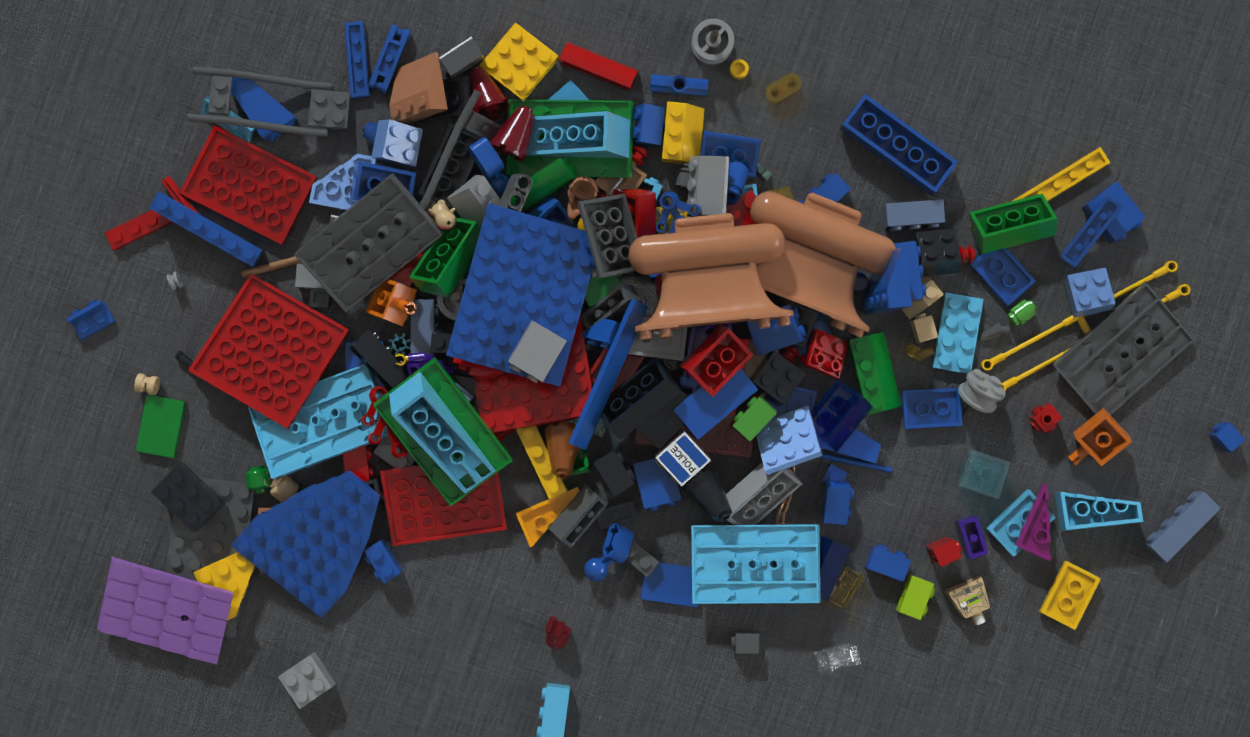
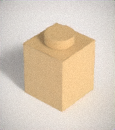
(923, 328)

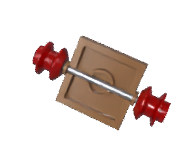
(608, 184)

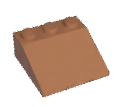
(418, 90)

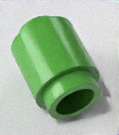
(1022, 312)

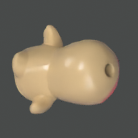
(442, 215)

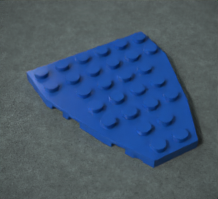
(313, 539)

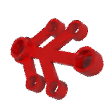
(381, 424)

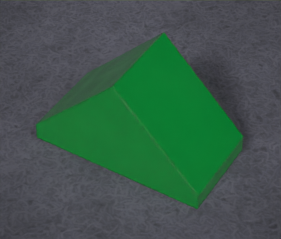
(581, 464)

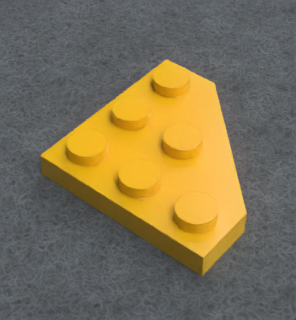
(229, 574)

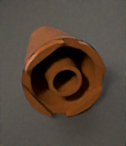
(561, 453)

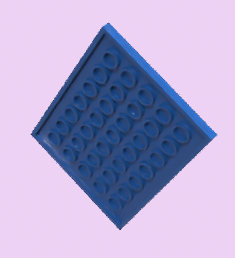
(520, 275)

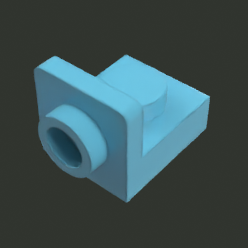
(655, 184)

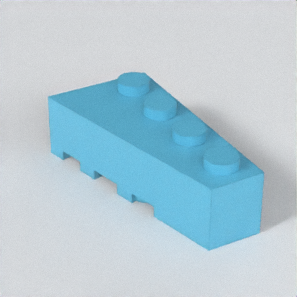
(1086, 512)

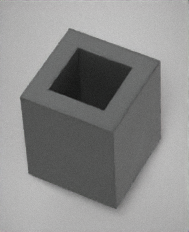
(745, 642)

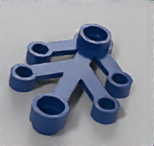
(673, 209)

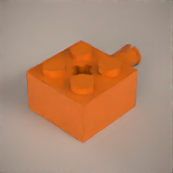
(392, 302)
(1100, 449)

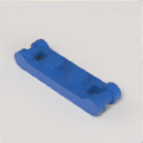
(389, 59)

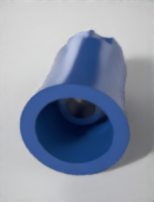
(737, 177)

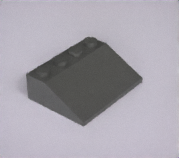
(609, 233)

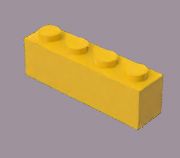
(538, 454)

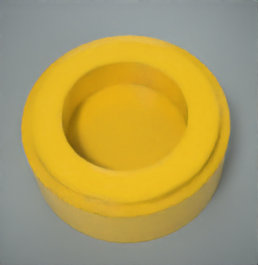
(739, 69)

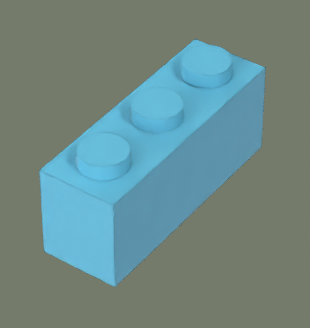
(554, 710)

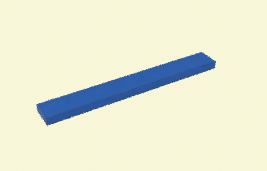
(608, 374)

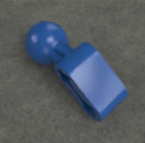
(489, 164)
(615, 549)

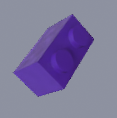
(971, 537)

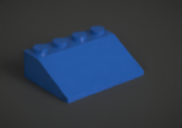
(891, 288)

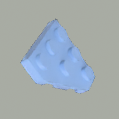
(336, 187)

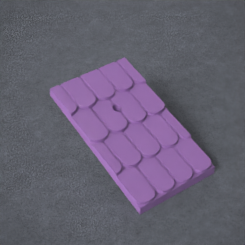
(164, 610)

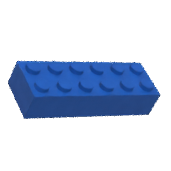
(898, 145)

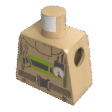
(970, 599)

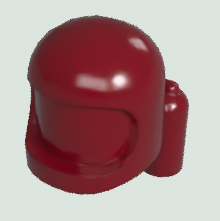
(556, 633)

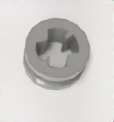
(174, 280)

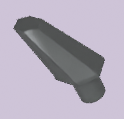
(994, 332)

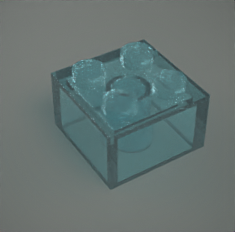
(983, 474)

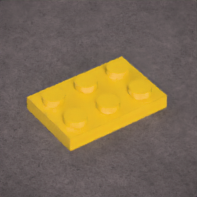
(1069, 595)

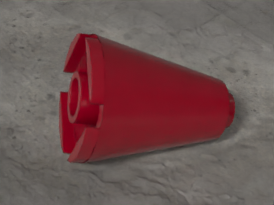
(492, 100)
(515, 134)

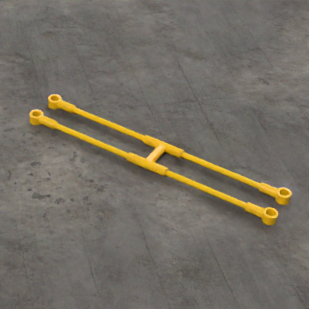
(1083, 324)

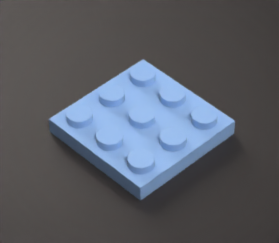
(788, 440)

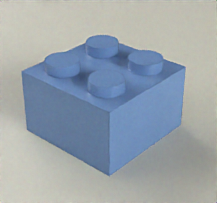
(397, 143)
(1089, 292)

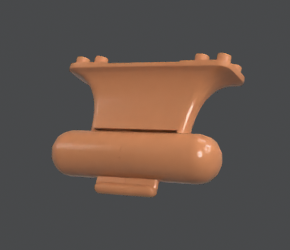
(818, 254)
(709, 273)

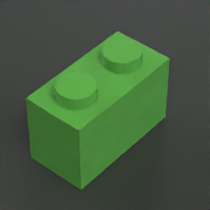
(754, 418)

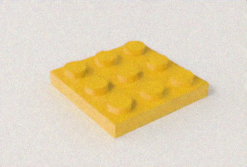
(519, 61)

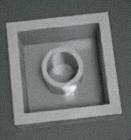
(307, 680)

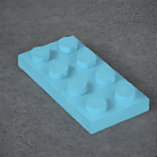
(957, 333)

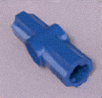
(692, 86)

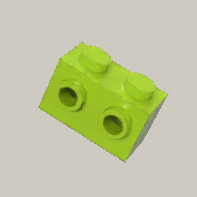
(915, 597)

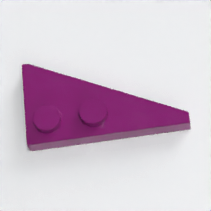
(1035, 532)

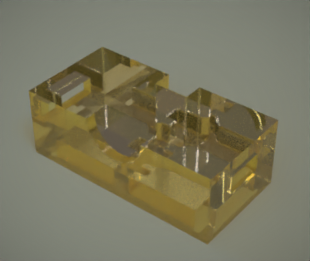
(847, 588)

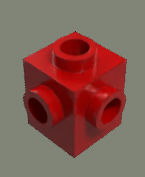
(1044, 418)

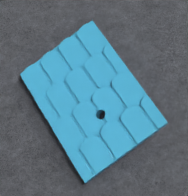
(324, 426)
(738, 564)

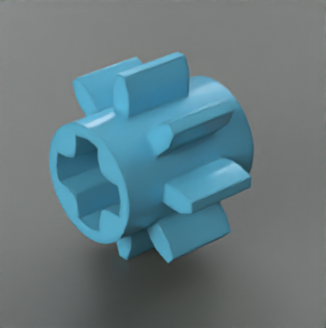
(399, 339)

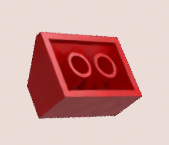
(642, 209)
(716, 360)

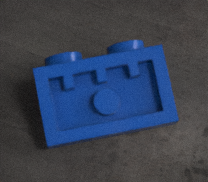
(91, 319)

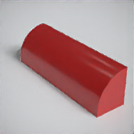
(598, 66)

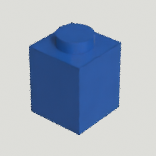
(1226, 436)

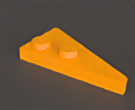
(539, 517)

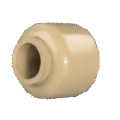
(283, 488)

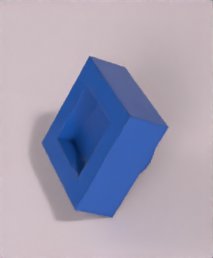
(834, 474)

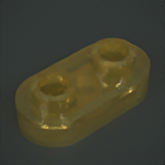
(782, 88)

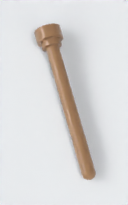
(269, 267)

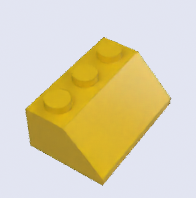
(682, 132)

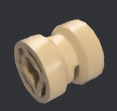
(147, 384)

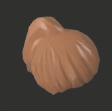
(579, 190)

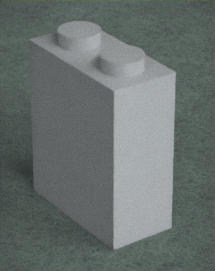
(536, 352)

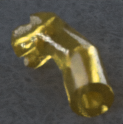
(919, 354)

